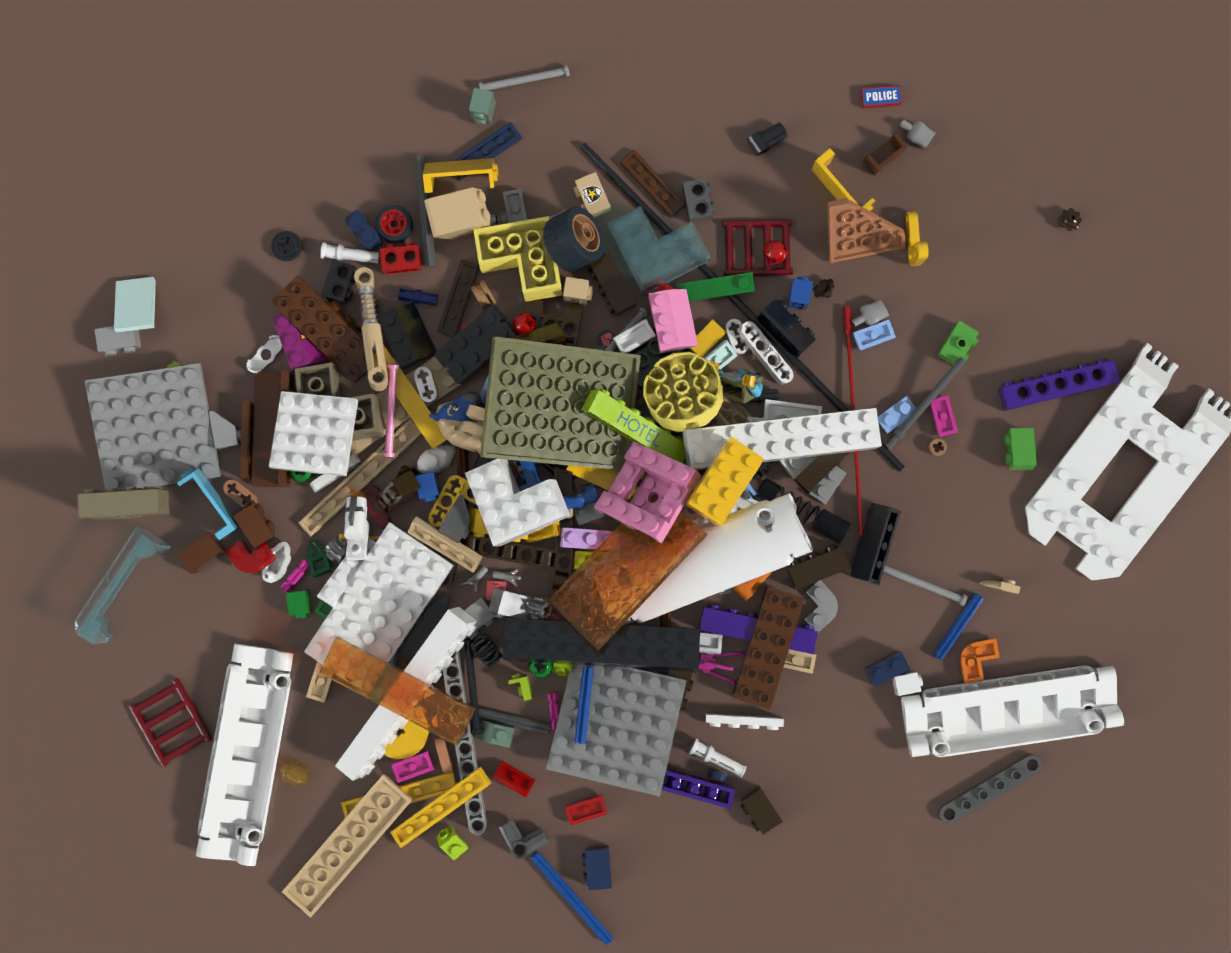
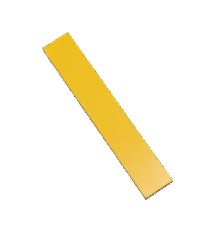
(414, 405)
(418, 790)
(440, 807)

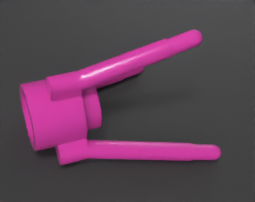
(708, 663)

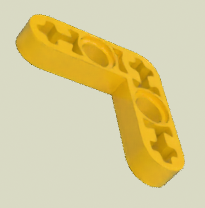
(916, 250)
(463, 490)

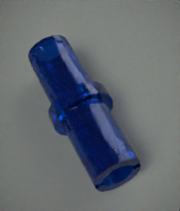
(418, 297)

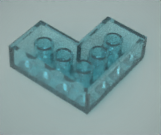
(655, 259)

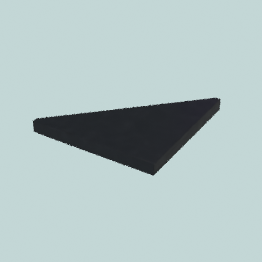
(423, 628)

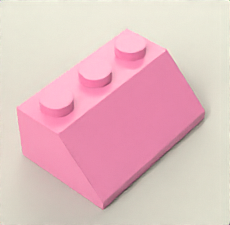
(672, 320)

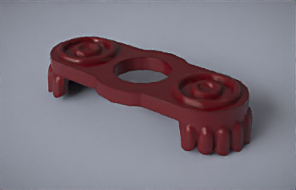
(380, 518)

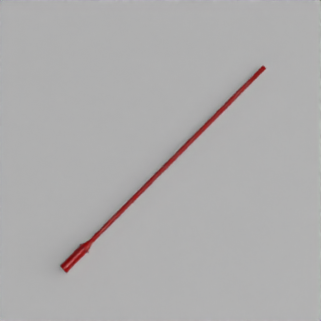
(848, 329)

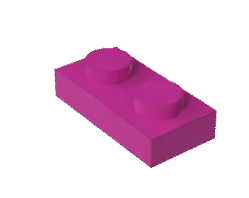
(943, 416)
(412, 766)

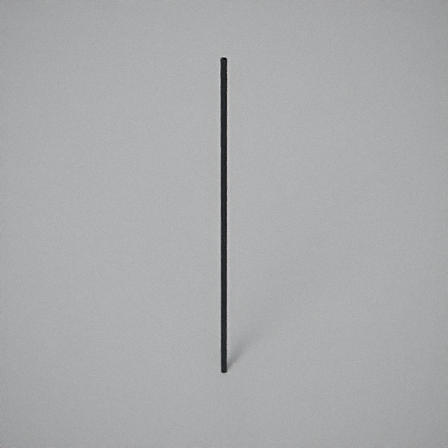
(742, 307)

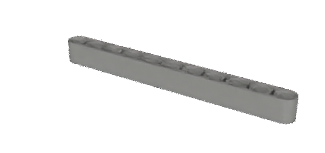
(463, 757)

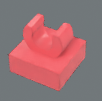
(494, 584)

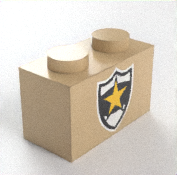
(592, 195)
(577, 291)

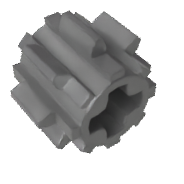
(336, 550)
(539, 608)

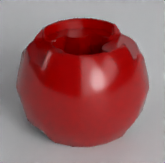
(775, 251)
(523, 323)

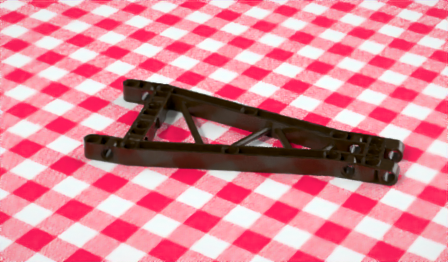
(513, 551)

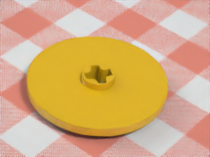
(407, 743)

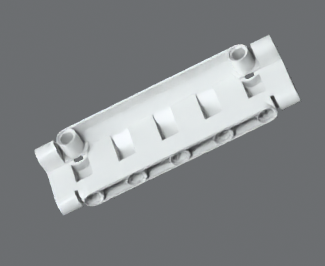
(731, 556)
(1011, 711)
(244, 754)

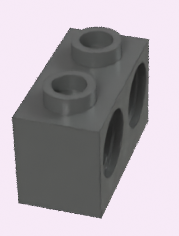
(693, 201)

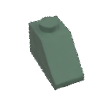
(495, 733)

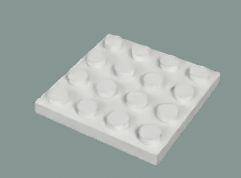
(313, 433)

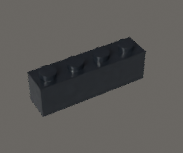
(875, 543)

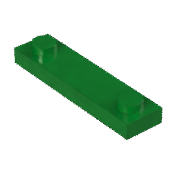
(719, 286)

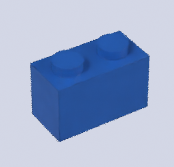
(799, 293)
(430, 487)

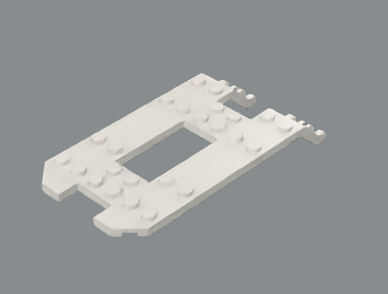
(1125, 416)

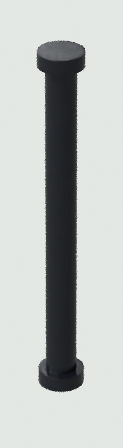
(472, 686)

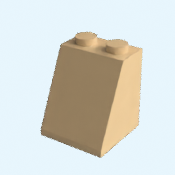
(457, 213)

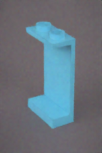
(214, 498)

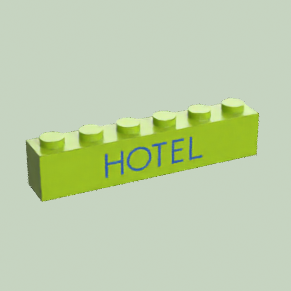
(633, 426)

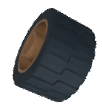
(573, 239)

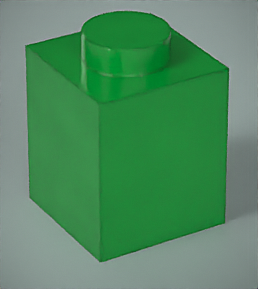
(298, 604)

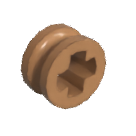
(934, 442)

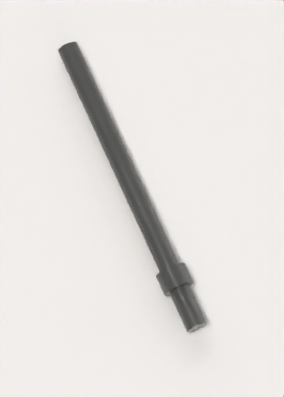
(900, 432)

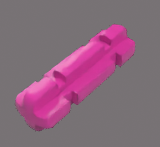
(295, 576)
(554, 708)

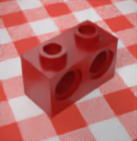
(400, 265)

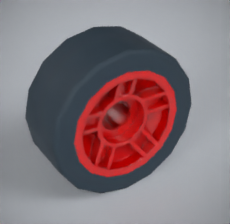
(394, 214)

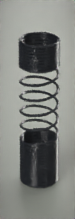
(826, 523)

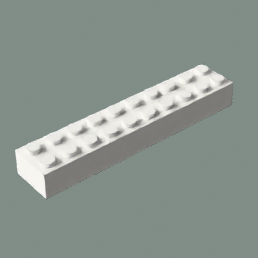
(788, 437)
(426, 666)

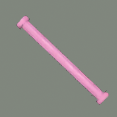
(390, 410)

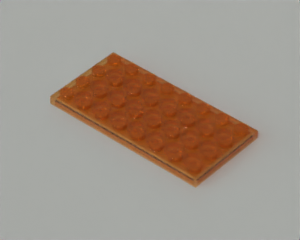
(622, 577)

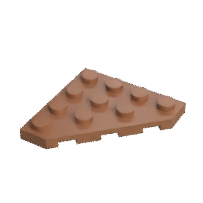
(859, 232)

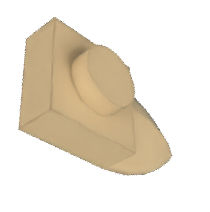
(1007, 585)

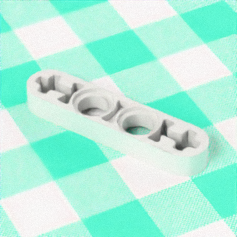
(768, 351)

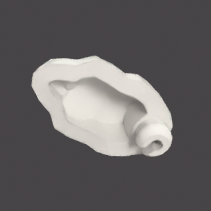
(436, 459)
(278, 568)

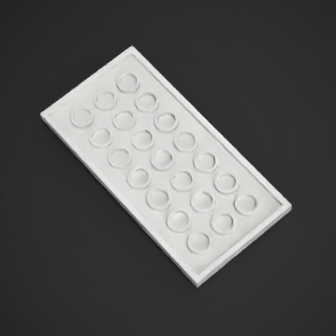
(383, 597)

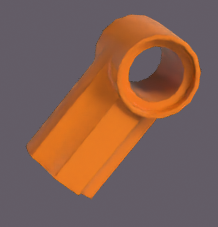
(748, 588)

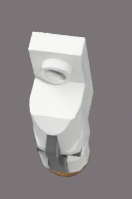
(356, 526)

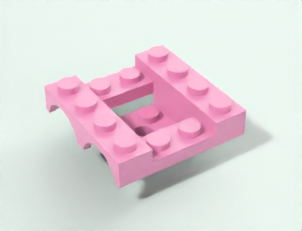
(664, 477)

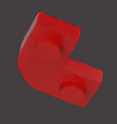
(250, 561)

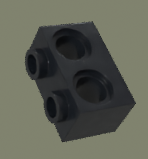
(334, 281)

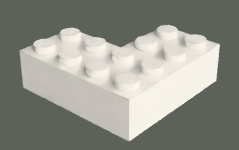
(508, 511)

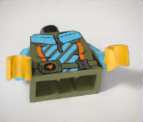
(740, 384)

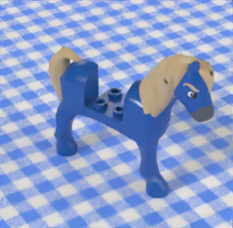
(450, 419)

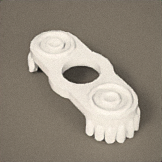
(257, 364)

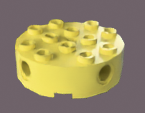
(683, 391)

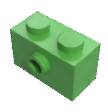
(958, 343)
(1020, 448)

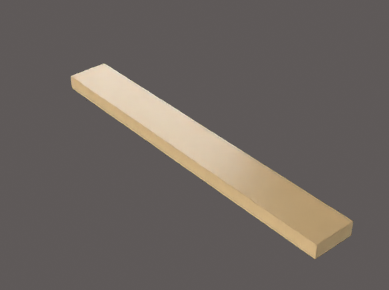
(358, 479)

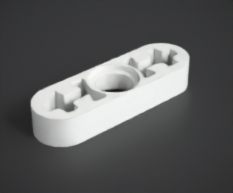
(326, 479)

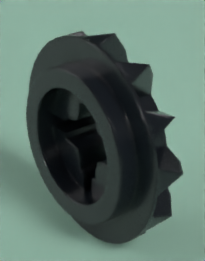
(282, 238)

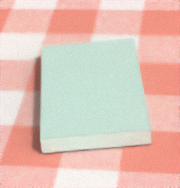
(134, 304)

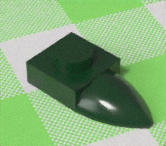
(317, 559)

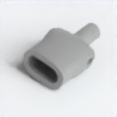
(918, 133)
(871, 313)

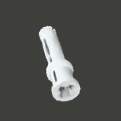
(340, 253)
(708, 754)

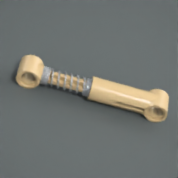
(371, 330)

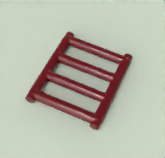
(748, 224)
(155, 742)

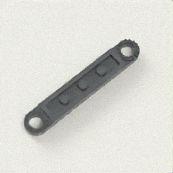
(990, 789)

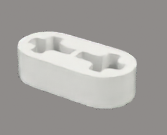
(733, 339)
(430, 383)

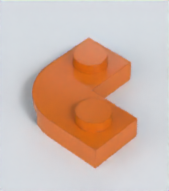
(973, 655)

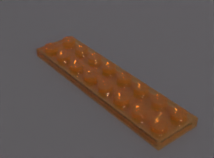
(397, 690)

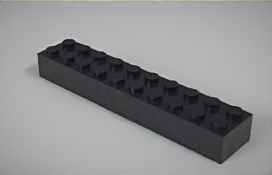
(628, 648)

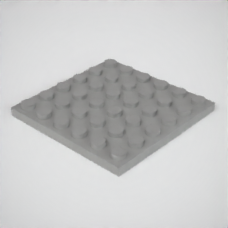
(152, 426)
(627, 728)

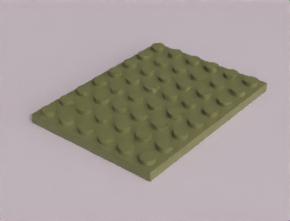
(538, 402)

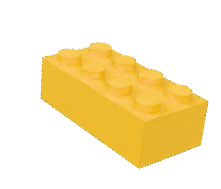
(724, 481)

